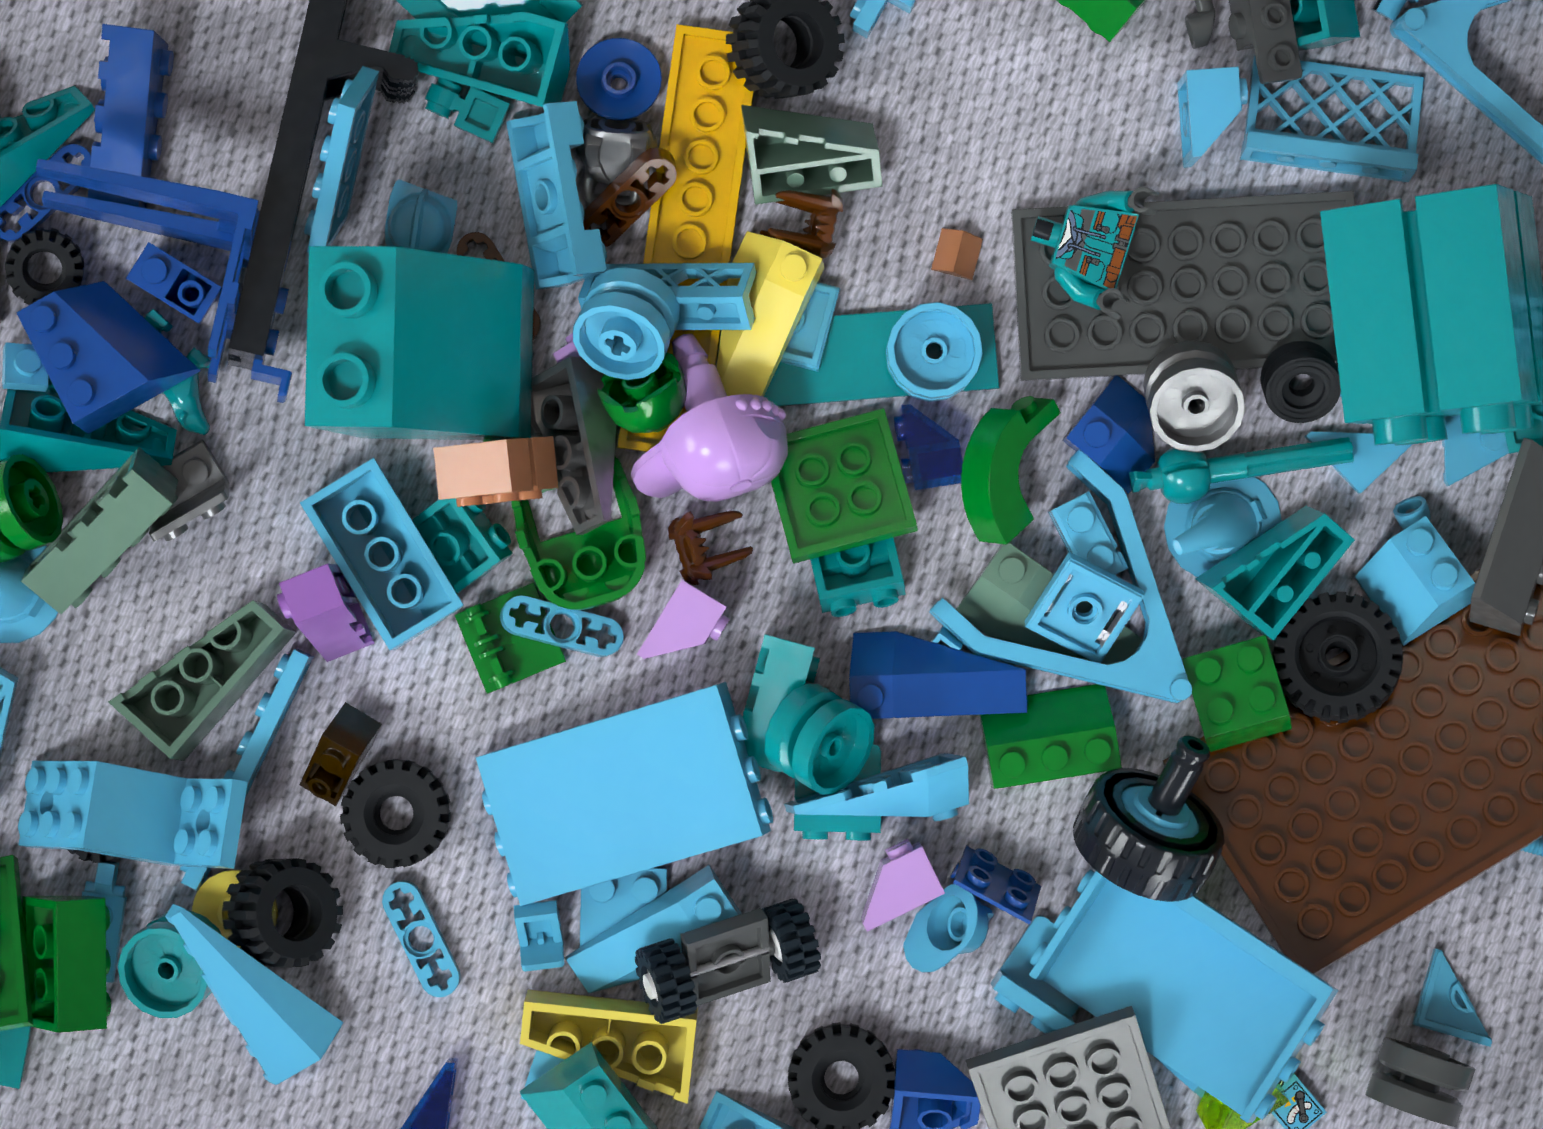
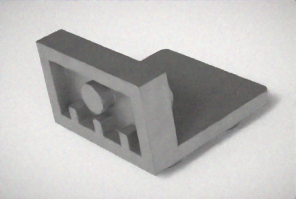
(199, 491)

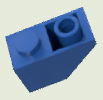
(174, 283)

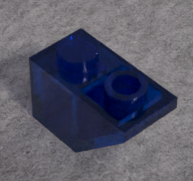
(931, 450)

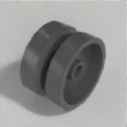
(1420, 1080)

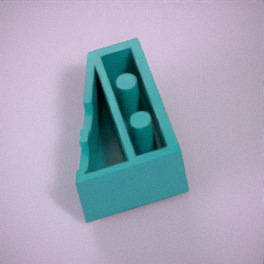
(1278, 570)
(778, 672)

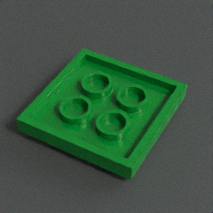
(842, 487)

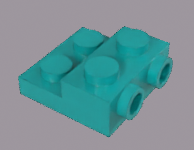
(463, 540)
(858, 578)

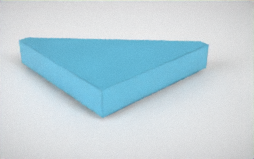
(1369, 459)
(1446, 1006)

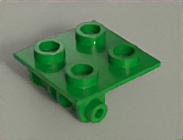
(497, 653)

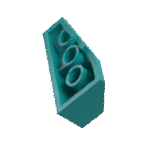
(499, 53)

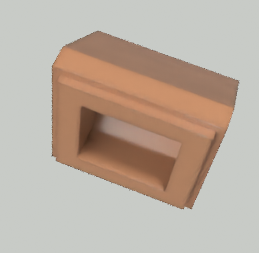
(957, 253)

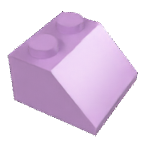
(685, 622)
(900, 884)

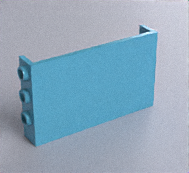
(624, 794)
(1200, 987)

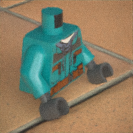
(1094, 245)

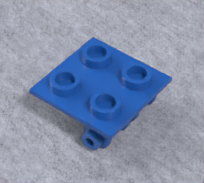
(1005, 888)

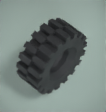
(363, 818)
(847, 1110)

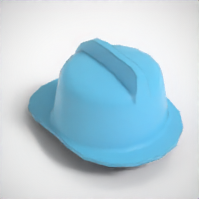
(419, 218)
(946, 928)

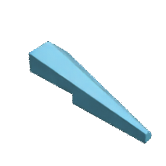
(275, 1019)

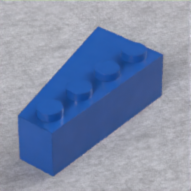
(132, 104)

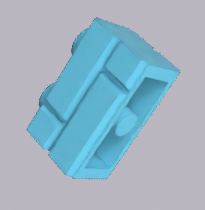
(1087, 533)

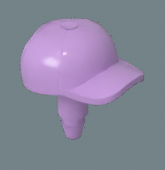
(719, 443)

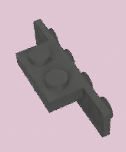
(1271, 32)

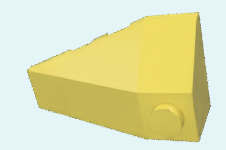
(778, 299)

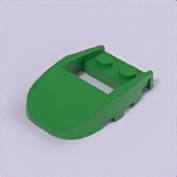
(590, 567)

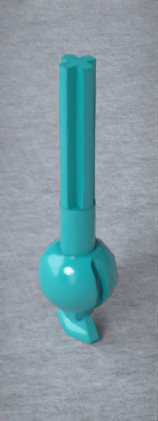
(1188, 475)

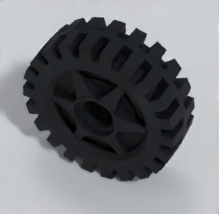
(1345, 690)

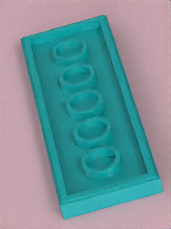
(857, 364)

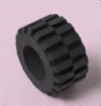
(755, 50)
(313, 912)

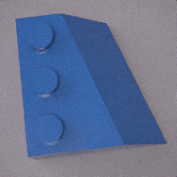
(101, 353)

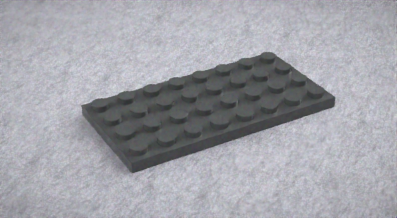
(1196, 271)

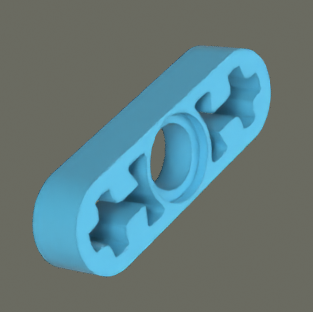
(590, 644)
(413, 954)

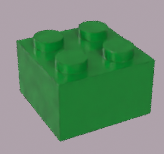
(1237, 693)

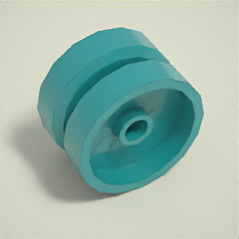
(819, 738)
(160, 972)

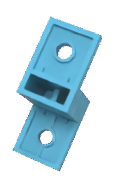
(132, 813)

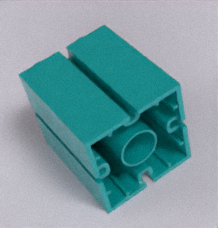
(1437, 313)

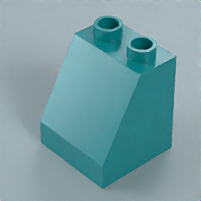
(418, 344)

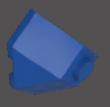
(1116, 432)
(931, 1093)

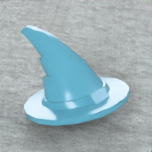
(1219, 523)
(21, 610)

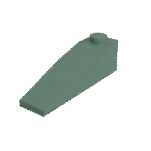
(1007, 594)

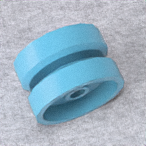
(626, 323)
(928, 377)

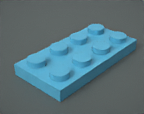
(342, 158)

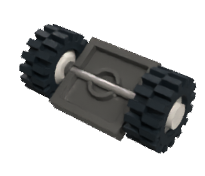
(727, 959)

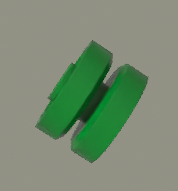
(28, 507)

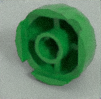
(646, 402)

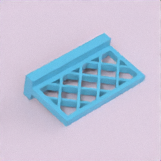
(1335, 154)

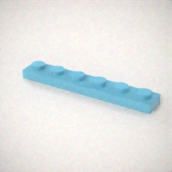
(256, 745)

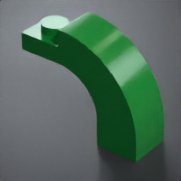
(992, 468)

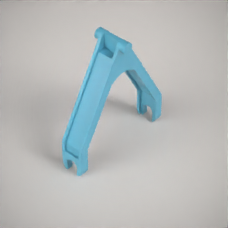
(1441, 40)
(1154, 667)

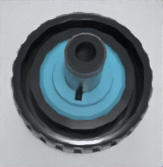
(1151, 828)

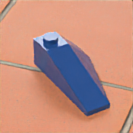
(919, 678)

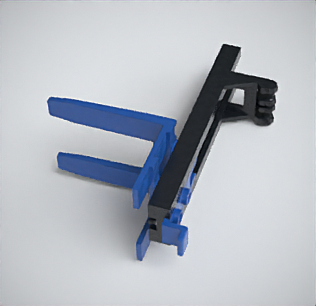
(253, 237)

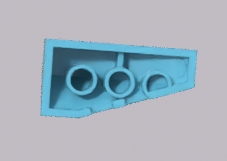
(687, 906)

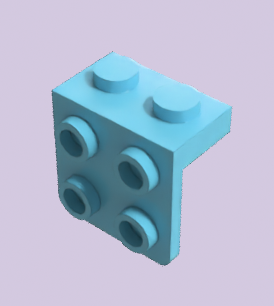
(1019, 989)

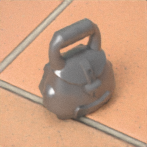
(610, 149)

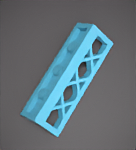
(705, 302)

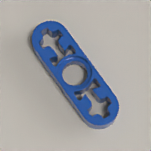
(26, 191)

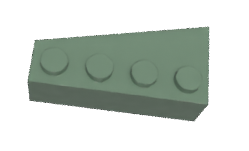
(102, 532)
(204, 680)

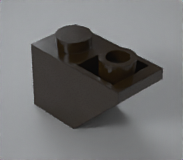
(340, 753)

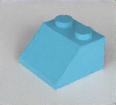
(1207, 106)
(1416, 580)

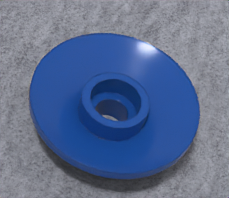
(613, 60)

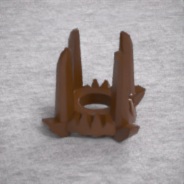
(821, 225)
(691, 549)

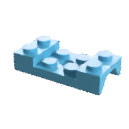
(549, 197)

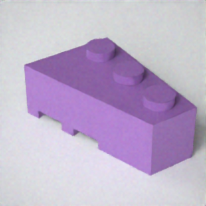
(325, 611)

